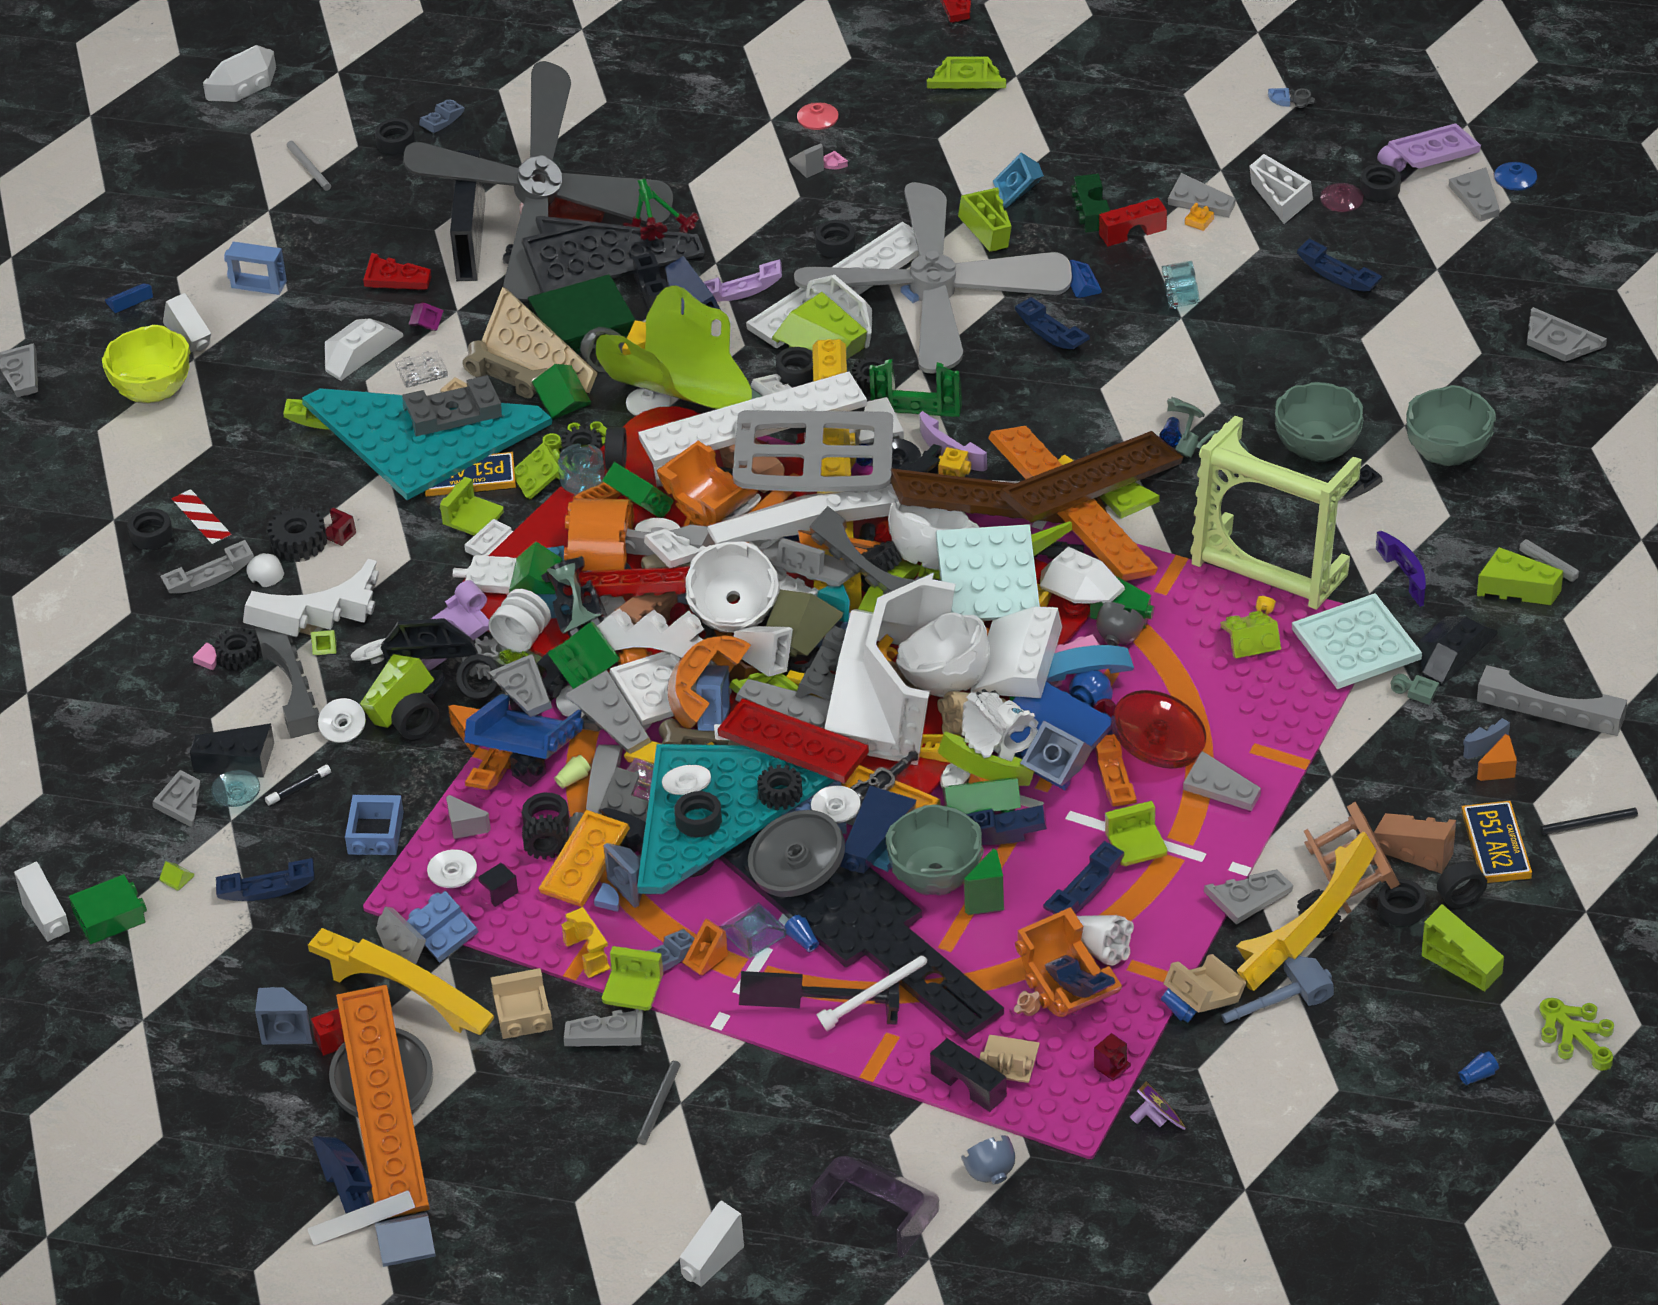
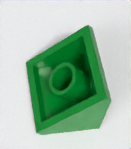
(560, 390)
(531, 566)
(985, 886)

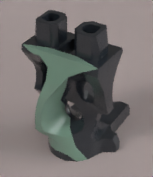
(580, 612)

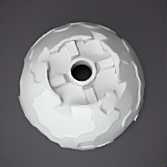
(915, 529)
(730, 570)
(946, 654)

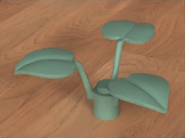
(1189, 440)

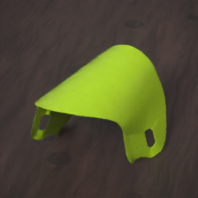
(679, 354)

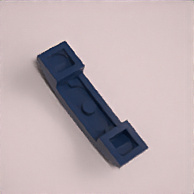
(1336, 271)
(1048, 328)
(1089, 881)
(265, 886)
(1076, 981)

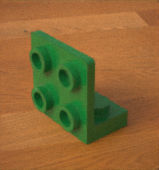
(584, 655)

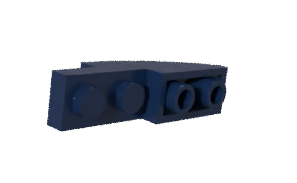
(1009, 826)
(345, 1170)

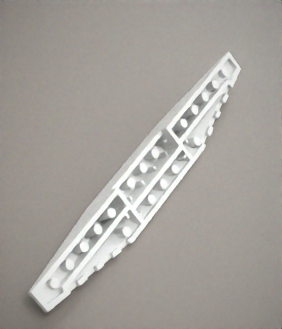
(799, 513)

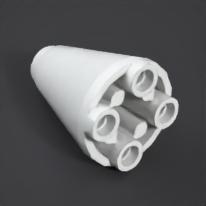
(1107, 937)

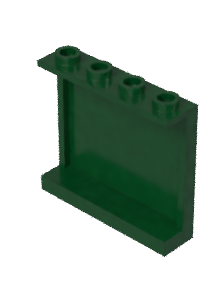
(583, 307)

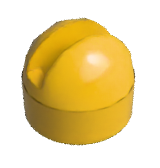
(1266, 604)

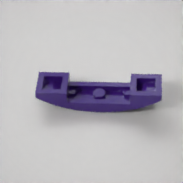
(1394, 550)

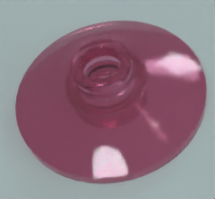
(1341, 197)

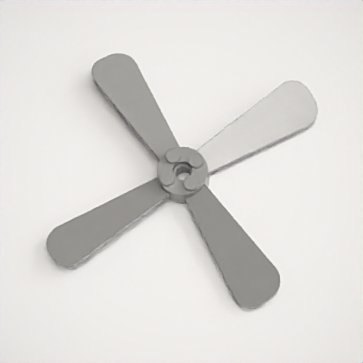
(936, 276)

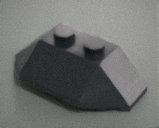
(428, 640)
(1452, 645)

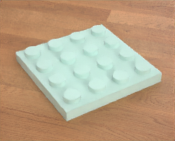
(990, 569)
(1356, 641)

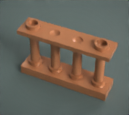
(1355, 821)

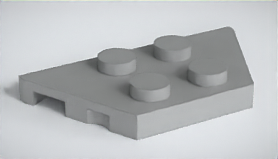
(1561, 337)

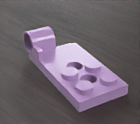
(1428, 148)
(465, 613)

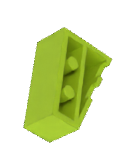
(986, 218)
(1520, 577)
(397, 679)
(1460, 949)

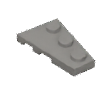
(1250, 895)

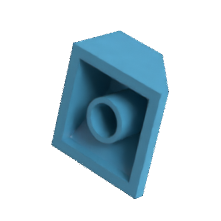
(1017, 179)

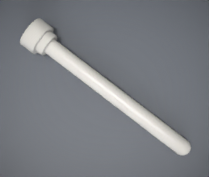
(830, 1017)

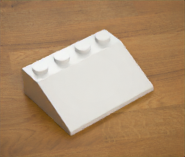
(1021, 652)

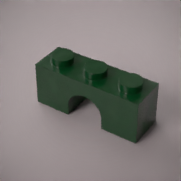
(1089, 200)

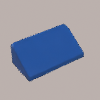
(1083, 280)
(129, 297)

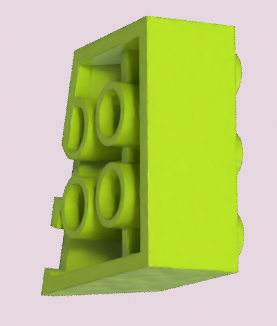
(821, 320)

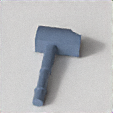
(1306, 978)

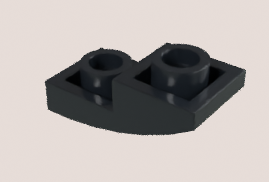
(1368, 480)

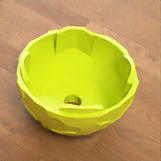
(147, 363)

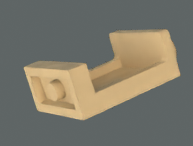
(1206, 986)
(521, 1003)

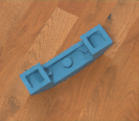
(1089, 658)

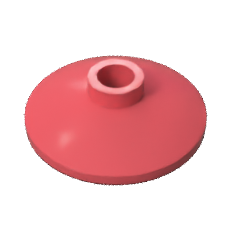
(817, 116)

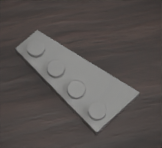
(807, 708)
(610, 711)

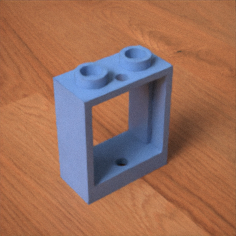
(258, 254)
(714, 688)
(374, 808)

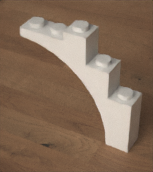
(320, 609)
(652, 632)

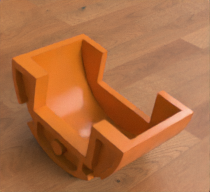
(701, 487)
(599, 532)
(683, 701)
(1048, 941)

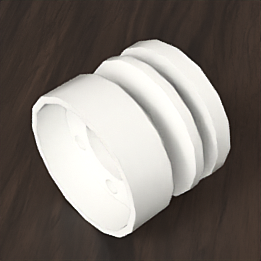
(519, 620)

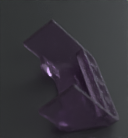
(909, 1196)

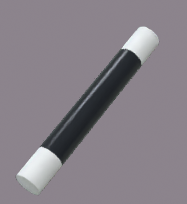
(297, 785)

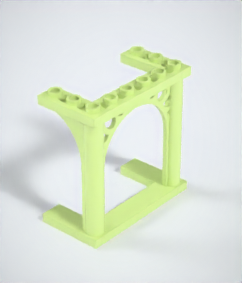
(1213, 531)

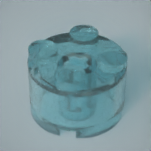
(1180, 284)
(580, 468)

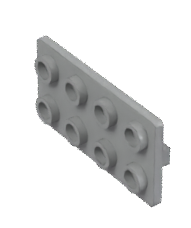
(808, 562)

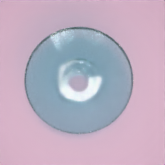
(235, 788)

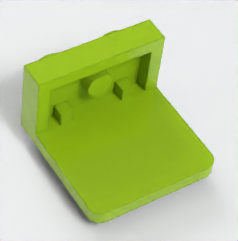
(537, 470)
(466, 511)
(1252, 634)
(1135, 833)
(633, 978)

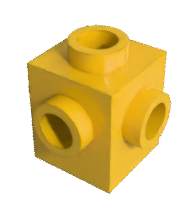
(954, 463)

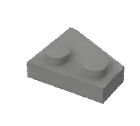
(179, 798)

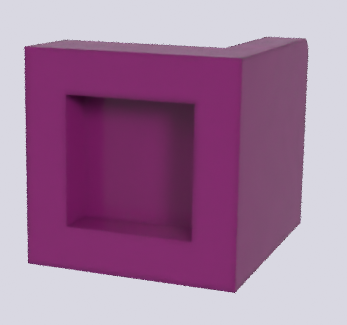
(426, 316)

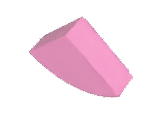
(834, 161)
(206, 657)

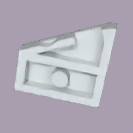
(671, 548)

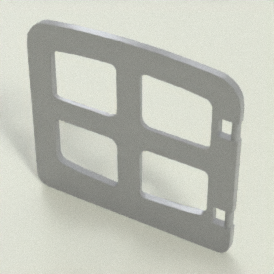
(813, 450)

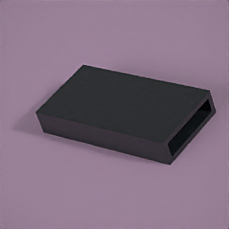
(467, 225)

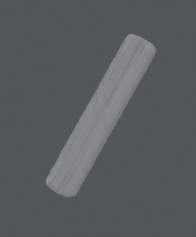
(1543, 556)

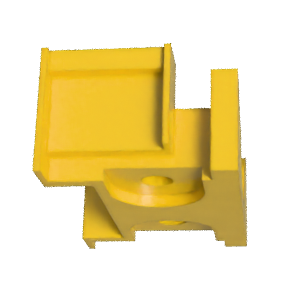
(579, 928)

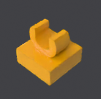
(1199, 217)
(883, 646)

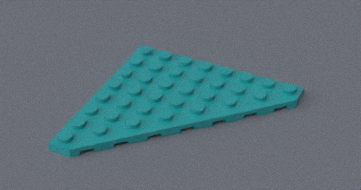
(385, 436)
(734, 770)

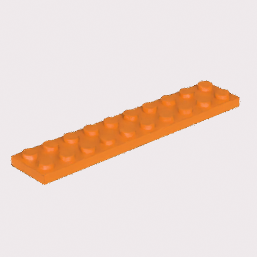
(1088, 519)
(382, 1096)

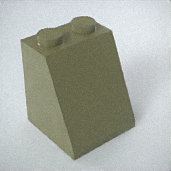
(807, 617)

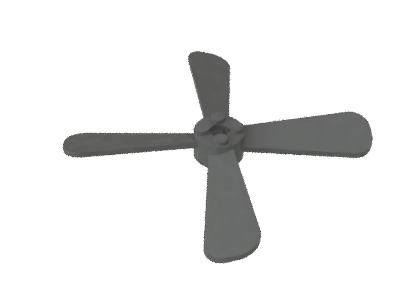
(539, 178)

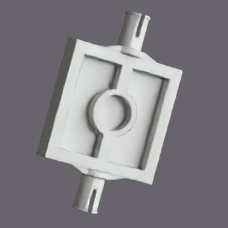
(489, 573)

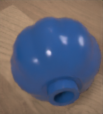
(1090, 687)

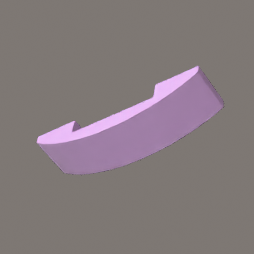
(747, 285)
(930, 432)

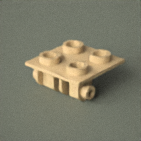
(1011, 1057)

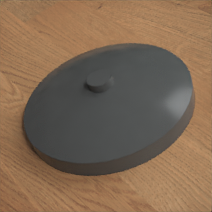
(796, 853)
(416, 1067)

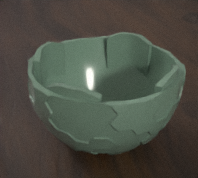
(1318, 420)
(1450, 425)
(934, 848)

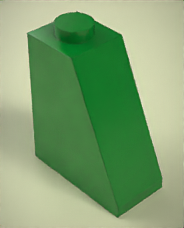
(1132, 599)

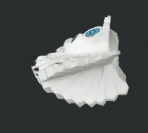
(991, 722)

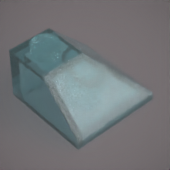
(754, 930)

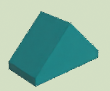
(838, 598)

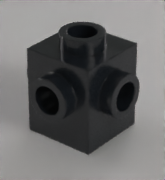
(527, 768)

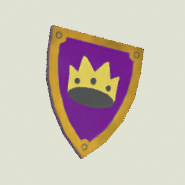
(1153, 1107)

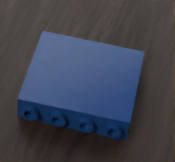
(1066, 714)
(517, 731)

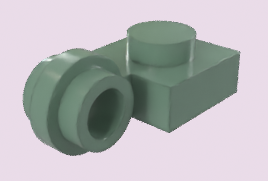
(1419, 689)

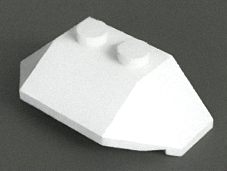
(241, 75)
(845, 299)
(357, 346)
(1080, 578)

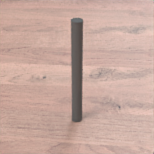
(658, 1102)

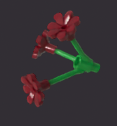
(657, 229)

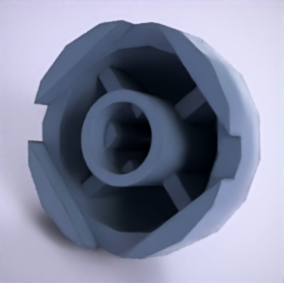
(990, 1160)

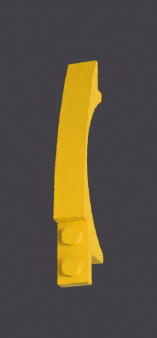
(1269, 951)
(365, 957)

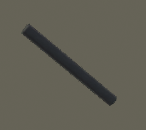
(1589, 821)

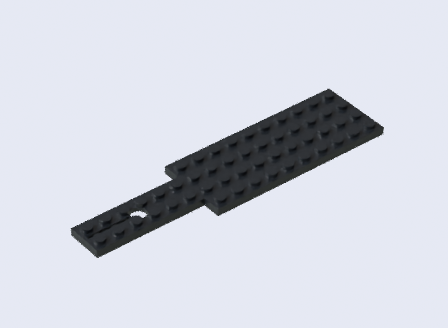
(869, 917)

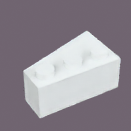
(1280, 187)

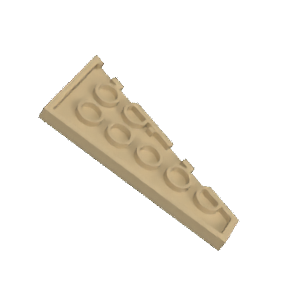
(527, 341)

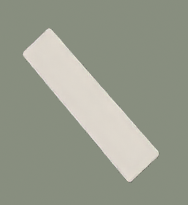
(361, 1218)

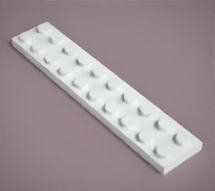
(887, 251)
(720, 425)

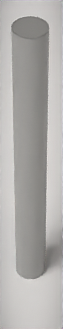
(309, 165)

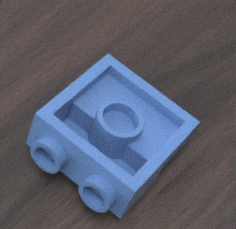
(442, 925)

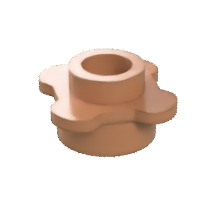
(1028, 1003)

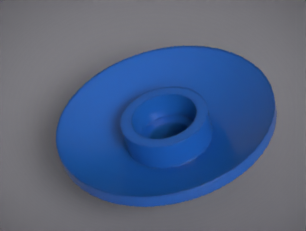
(1515, 176)

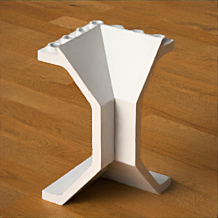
(867, 693)

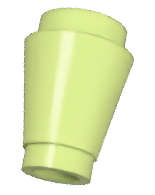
(573, 771)

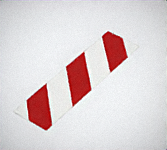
(201, 516)

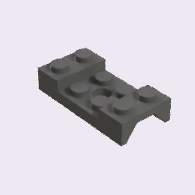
(472, 405)
(818, 677)

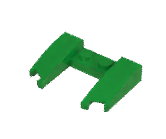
(943, 403)

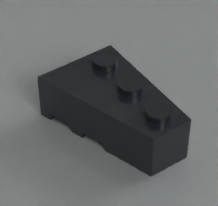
(233, 750)

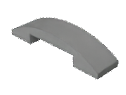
(210, 573)
(603, 766)

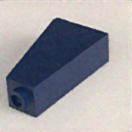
(683, 275)
(871, 825)

